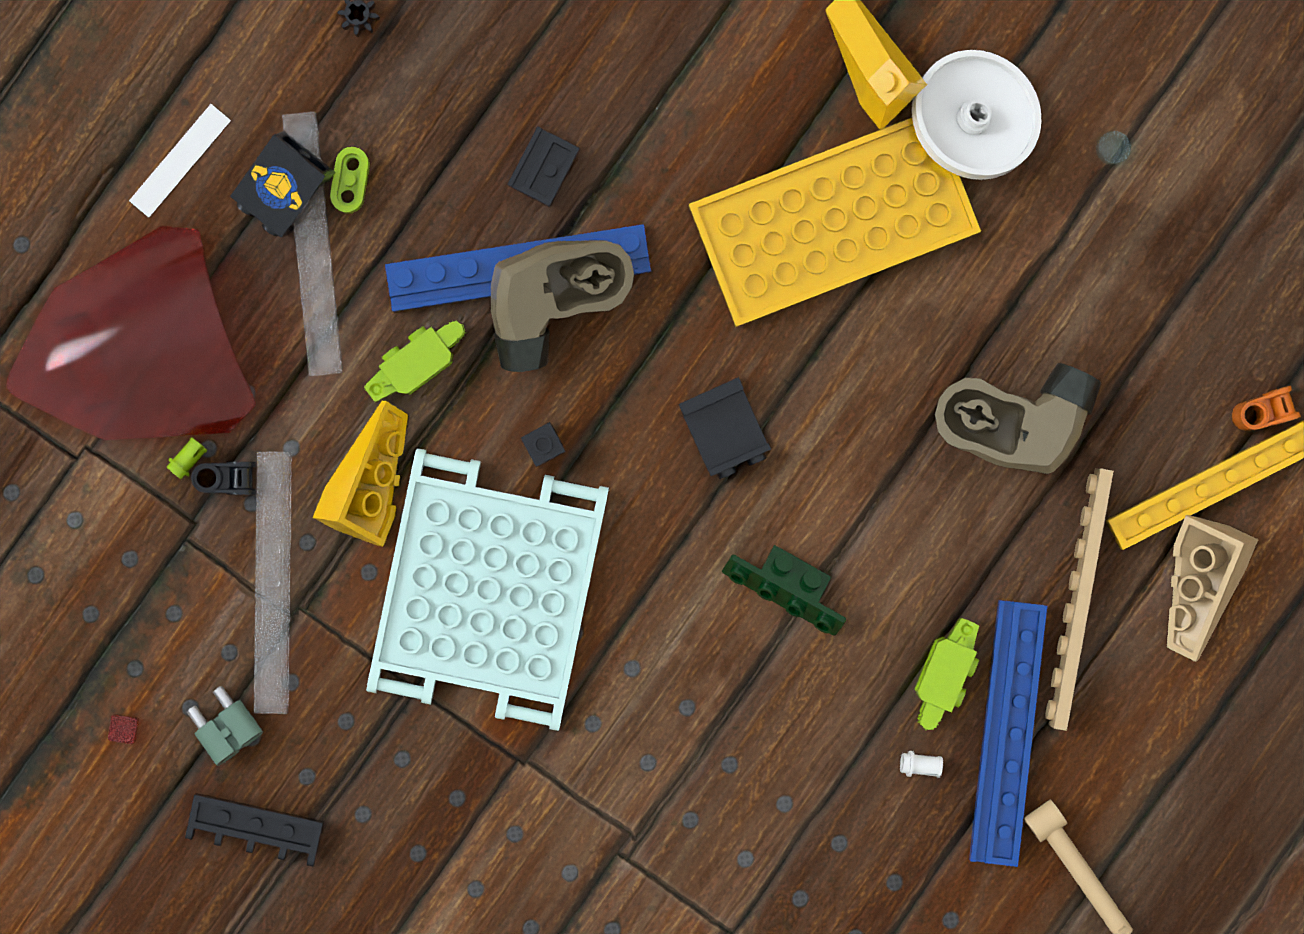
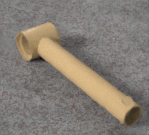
(1047, 824)

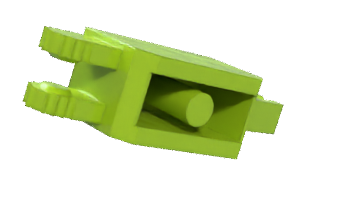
(417, 362)
(945, 673)

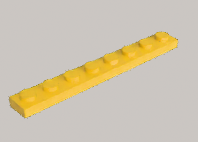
(1208, 486)

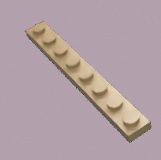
(1081, 584)

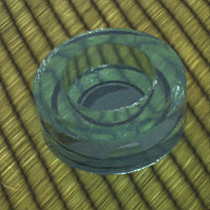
(1113, 148)

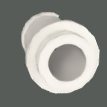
(921, 764)

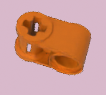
(1270, 408)

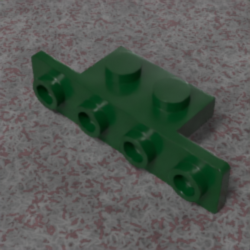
(789, 584)

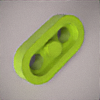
(349, 180)

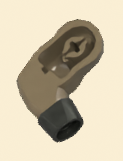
(552, 284)
(1013, 428)

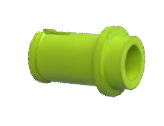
(186, 458)

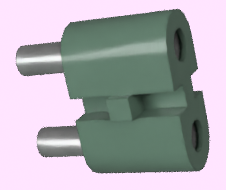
(228, 731)

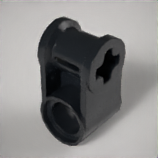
(227, 478)

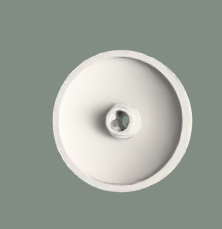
(977, 115)

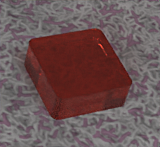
(123, 729)

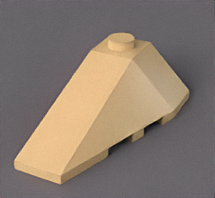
(1206, 573)

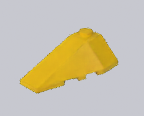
(875, 64)
(363, 485)

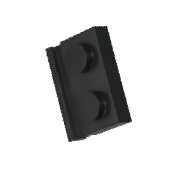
(543, 166)

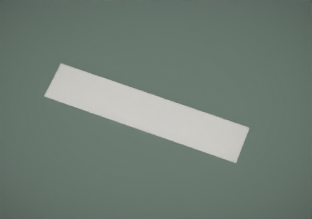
(179, 160)

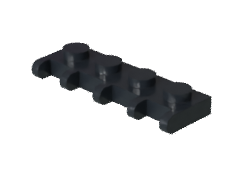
(255, 825)

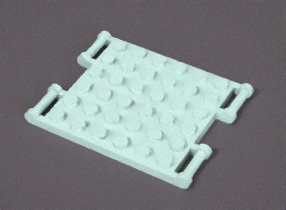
(487, 589)

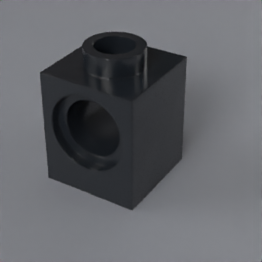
(543, 444)

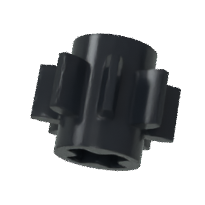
(355, 23)

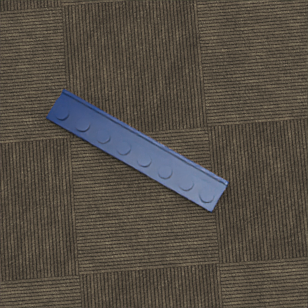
(470, 273)
(1008, 733)

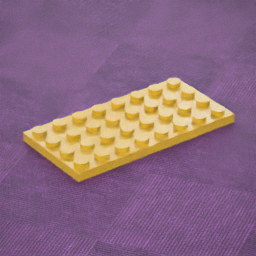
(830, 221)

